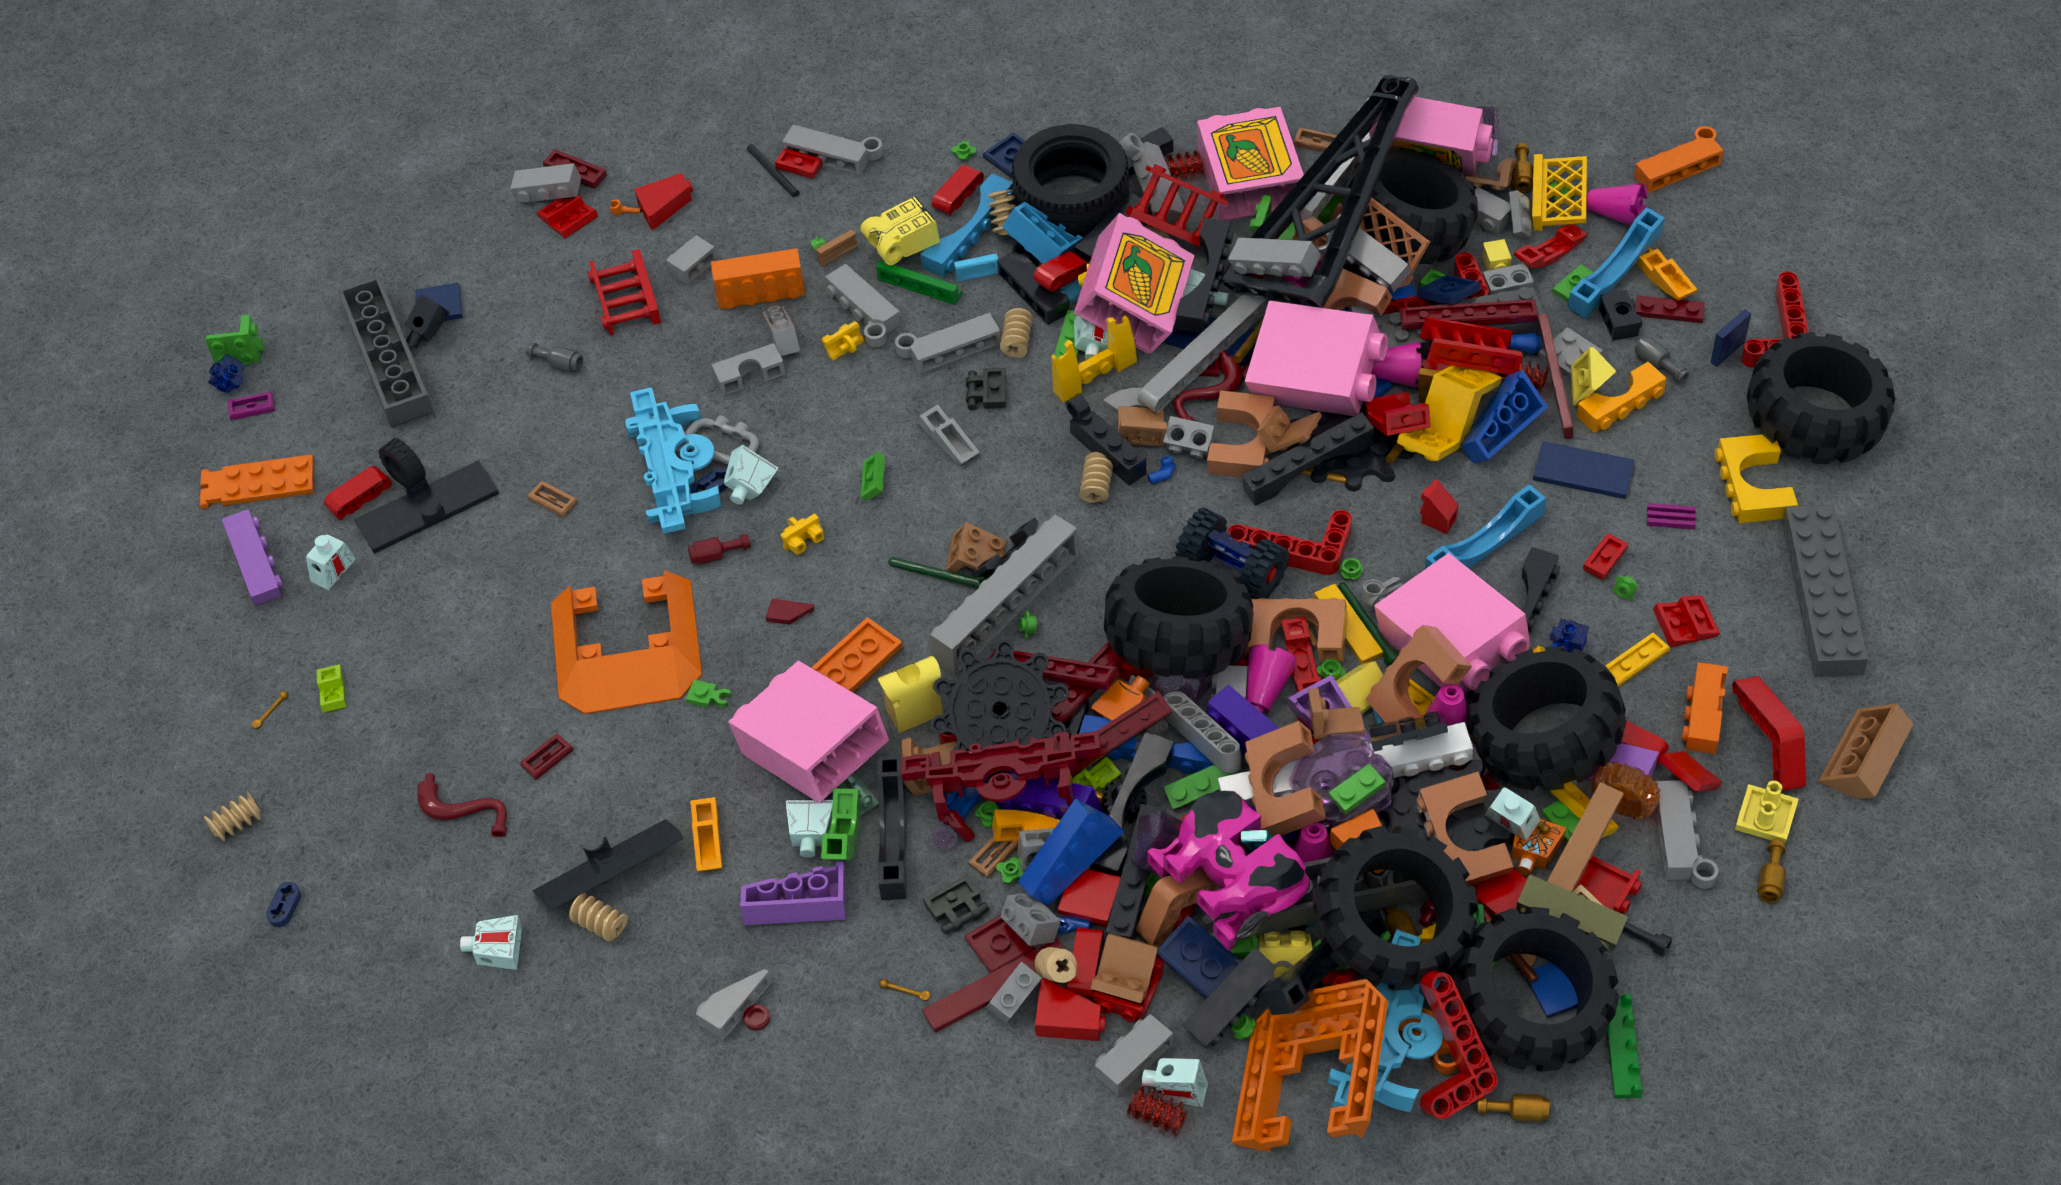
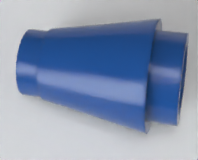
(1526, 343)

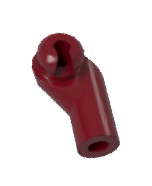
(958, 824)

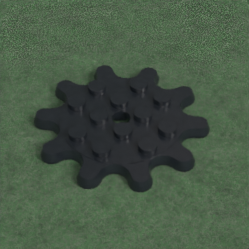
(1356, 466)
(995, 682)
(1465, 828)

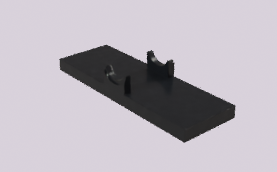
(426, 506)
(606, 863)

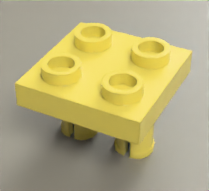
(1767, 812)

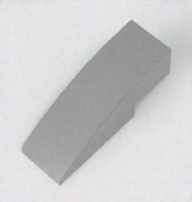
(947, 435)

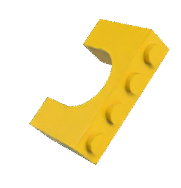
(1749, 502)

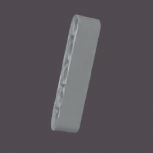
(1203, 732)

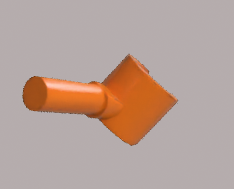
(618, 209)

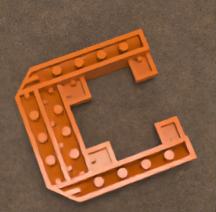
(629, 678)
(1334, 1018)

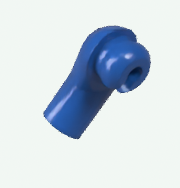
(1165, 471)
(1071, 924)

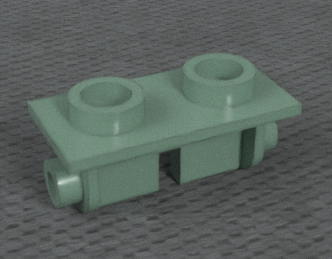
(866, 800)

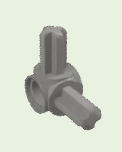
(1375, 591)

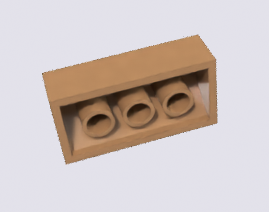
(1867, 751)

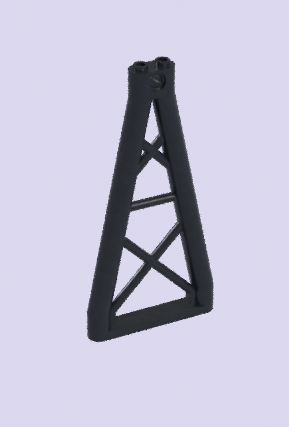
(1387, 108)

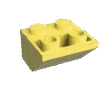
(1285, 947)

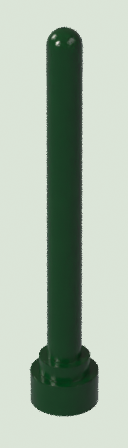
(936, 572)
(1390, 654)

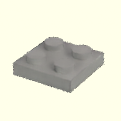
(1569, 348)

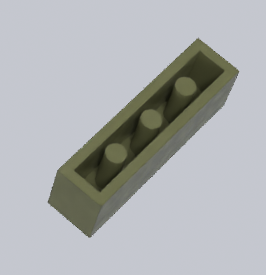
(1592, 916)

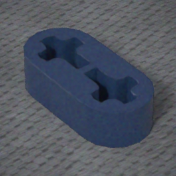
(710, 481)
(280, 902)

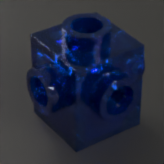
(226, 374)
(1569, 635)

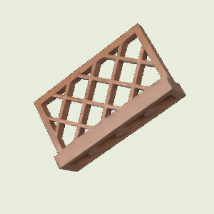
(1407, 230)

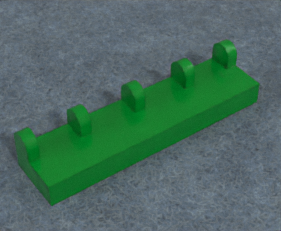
(918, 283)
(1623, 1051)

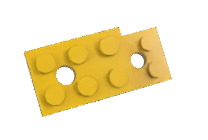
(1452, 408)

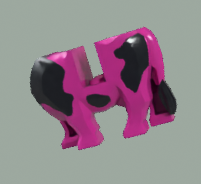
(1250, 884)

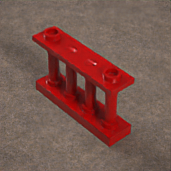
(1159, 220)
(639, 280)
(1470, 346)

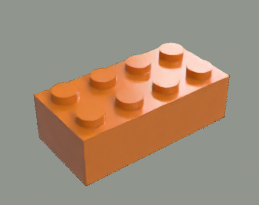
(757, 278)

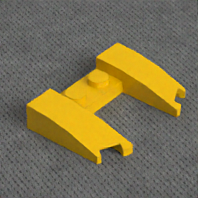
(1120, 354)

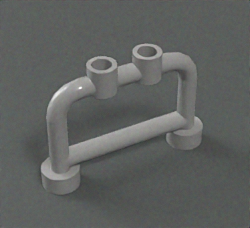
(720, 426)

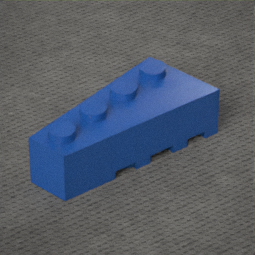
(1504, 417)
(1069, 851)

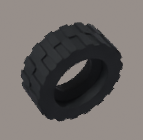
(402, 463)

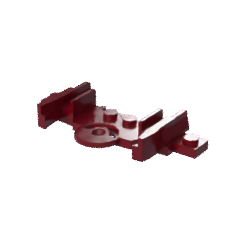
(970, 768)

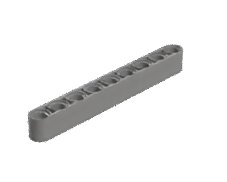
(1202, 352)

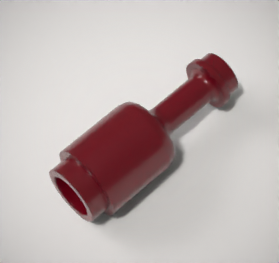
(712, 549)

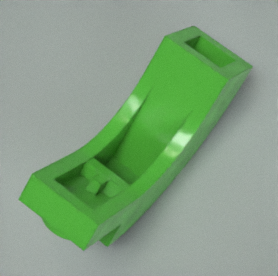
(844, 829)

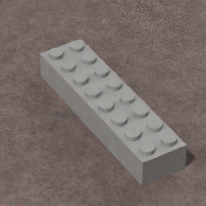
(1005, 593)

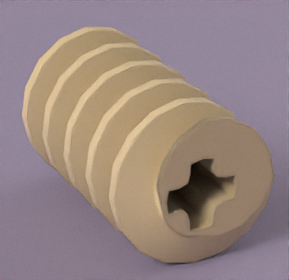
(1002, 209)
(1016, 332)
(1096, 478)
(234, 817)
(597, 917)
(1056, 964)

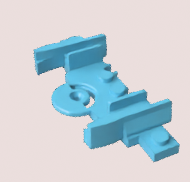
(661, 434)
(1401, 1006)

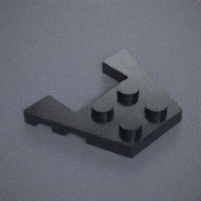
(1406, 729)

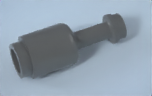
(1656, 354)
(558, 357)

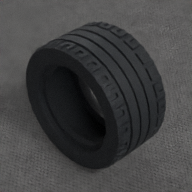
(1071, 151)

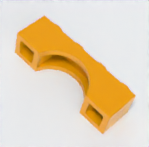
(1600, 411)

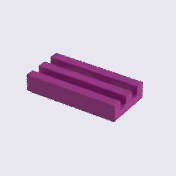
(251, 408)
(1671, 512)

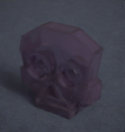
(1332, 765)

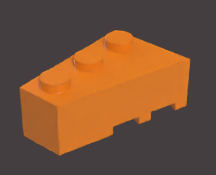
(1705, 708)

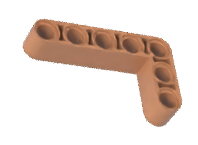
(1166, 904)

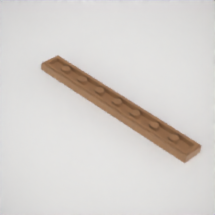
(1583, 843)

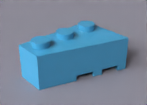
(1038, 234)

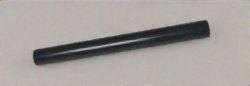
(772, 170)

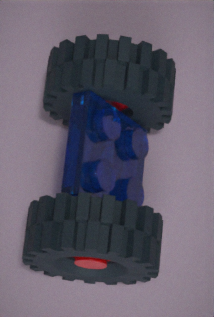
(1260, 567)

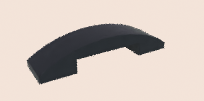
(1018, 538)

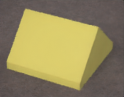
(1589, 374)
(1358, 684)

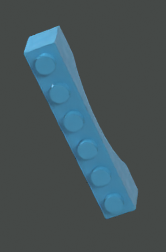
(1636, 242)
(941, 256)
(1517, 515)

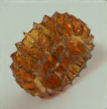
(1639, 790)

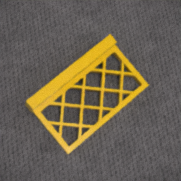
(1541, 186)

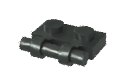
(993, 390)
(953, 898)

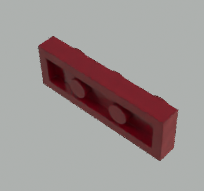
(590, 174)
(1670, 309)

